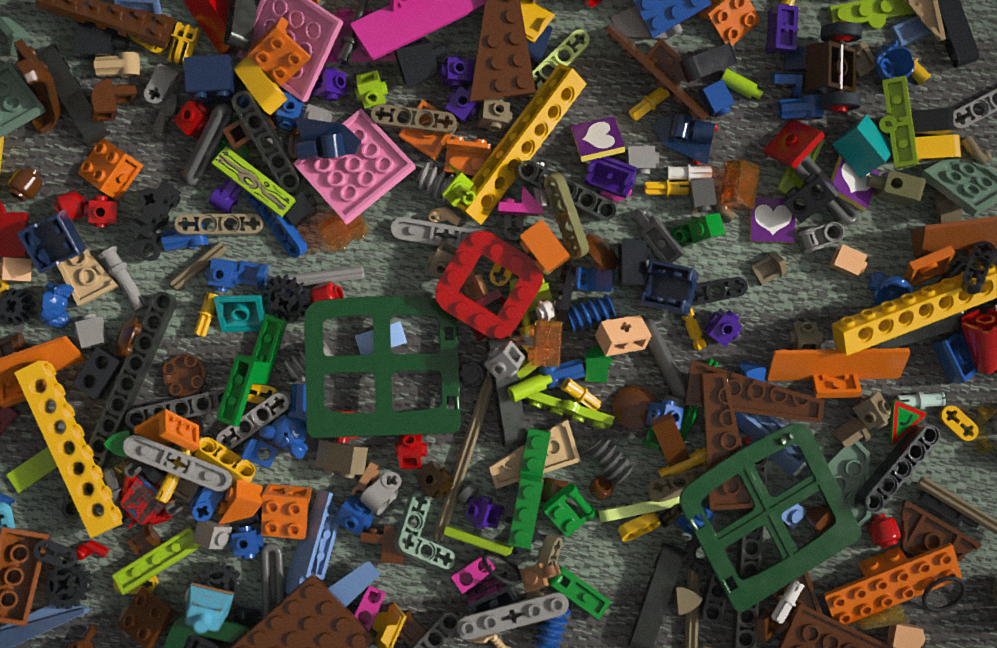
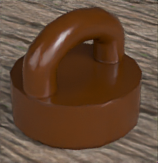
(601, 488)

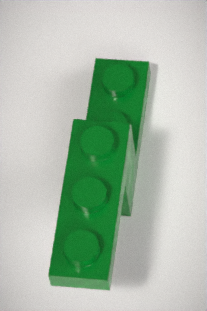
(251, 370)
(529, 488)

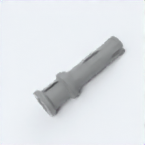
(119, 270)

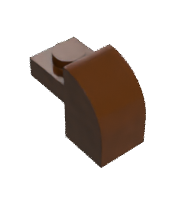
(105, 98)
(239, 136)
(386, 538)

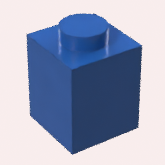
(717, 99)

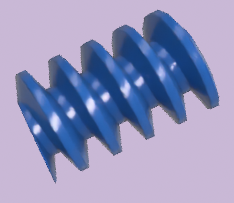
(591, 312)
(551, 631)

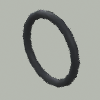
(496, 576)
(935, 583)

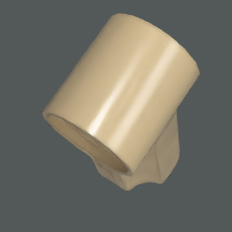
(124, 65)

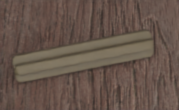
(197, 265)

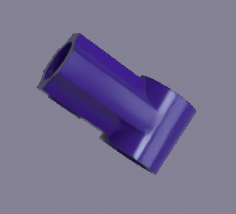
(226, 196)

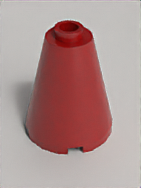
(981, 337)

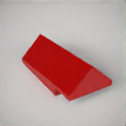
(212, 18)

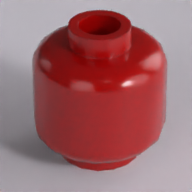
(72, 204)
(326, 292)
(883, 531)

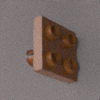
(146, 618)

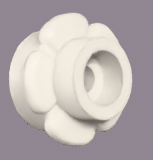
(545, 310)

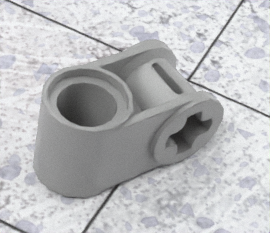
(162, 83)
(817, 237)
(382, 492)

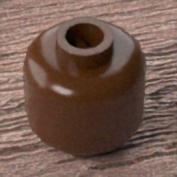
(24, 184)

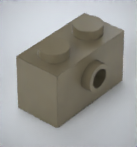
(341, 458)

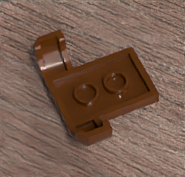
(41, 80)

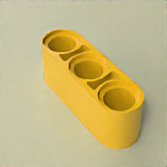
(260, 85)
(938, 147)
(219, 455)

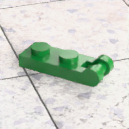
(580, 594)

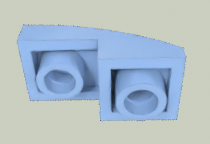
(366, 343)

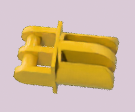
(183, 46)

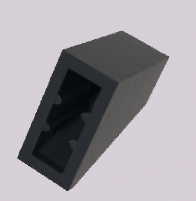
(932, 122)

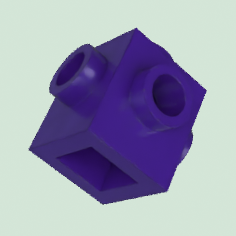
(456, 72)
(330, 85)
(461, 112)
(723, 326)
(479, 510)

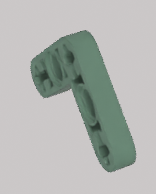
(415, 541)

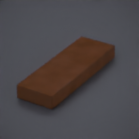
(670, 439)

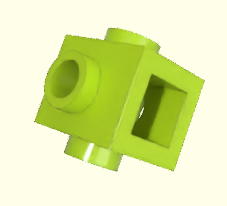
(371, 89)

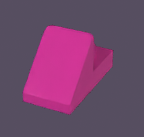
(527, 207)

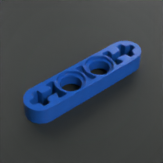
(295, 245)

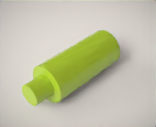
(741, 84)
(528, 387)

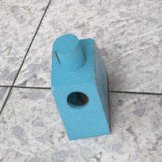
(207, 607)

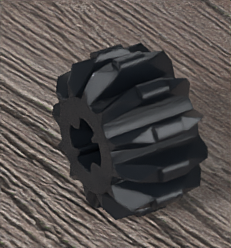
(22, 306)

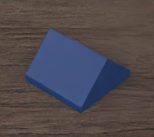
(955, 357)

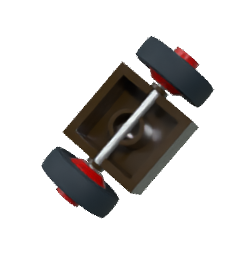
(833, 67)

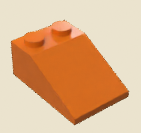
(544, 246)

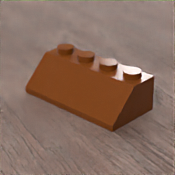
(958, 234)
(18, 573)

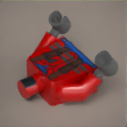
(139, 500)

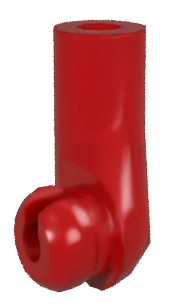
(89, 548)

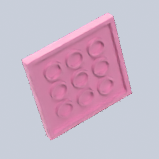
(309, 27)
(358, 179)

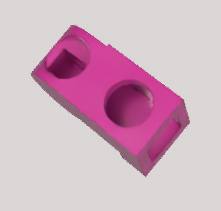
(471, 574)
(370, 606)

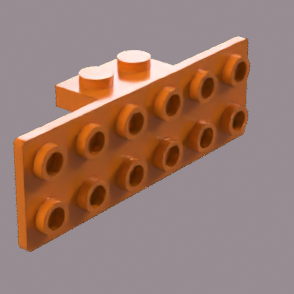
(58, 352)
(834, 372)
(890, 581)

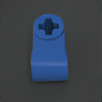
(207, 498)

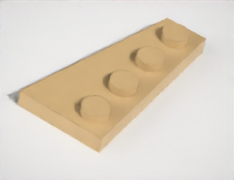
(86, 277)
(560, 453)

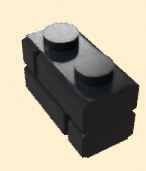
(491, 594)

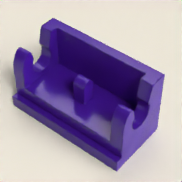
(782, 29)
(611, 176)

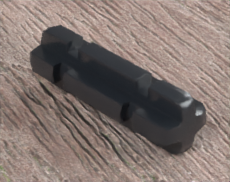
(671, 515)

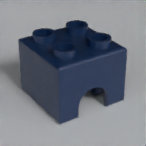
(211, 78)
(51, 241)
(669, 288)

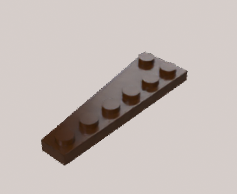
(756, 396)

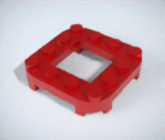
(473, 313)

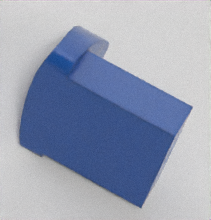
(788, 78)
(253, 274)
(752, 370)

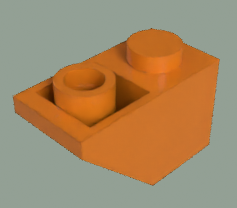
(240, 502)

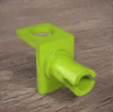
(459, 189)

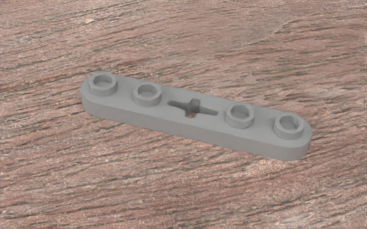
(423, 232)
(157, 454)
(490, 621)

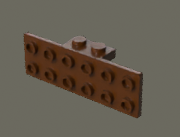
(664, 64)

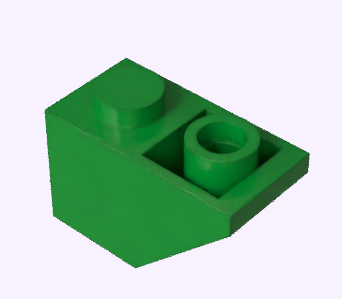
(698, 230)

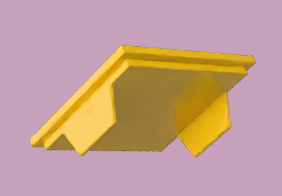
(535, 19)
(388, 626)

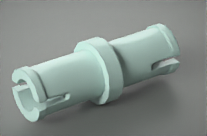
(923, 400)

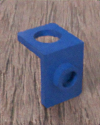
(594, 280)
(251, 449)

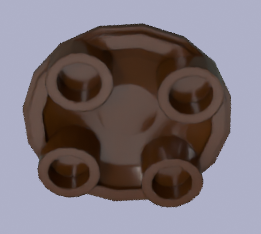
(601, 253)
(127, 332)
(184, 375)
(632, 406)

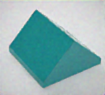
(863, 147)
(240, 312)

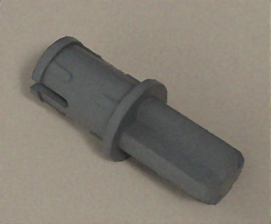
(110, 480)

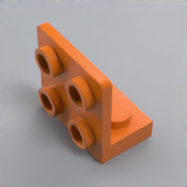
(731, 18)
(278, 53)
(466, 155)
(109, 169)
(170, 429)
(285, 511)

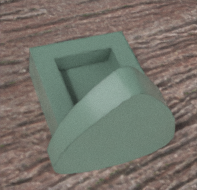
(14, 32)

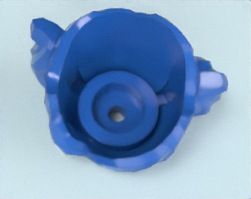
(893, 61)
(888, 288)
(55, 304)
(293, 440)

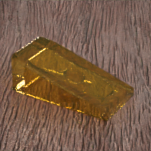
(887, 617)

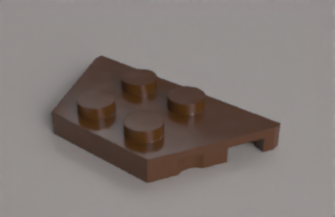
(925, 532)

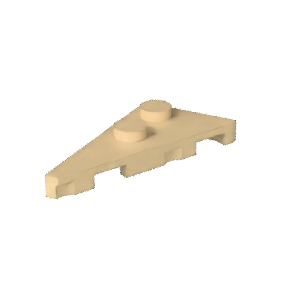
(930, 15)

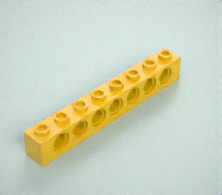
(522, 140)
(910, 312)
(67, 462)

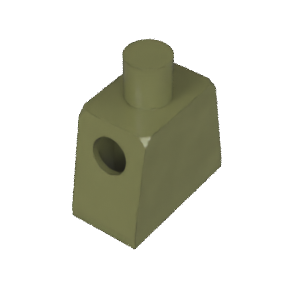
(897, 187)

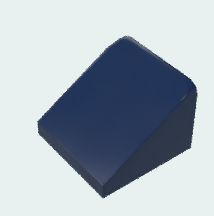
(796, 60)

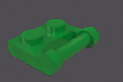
(563, 514)

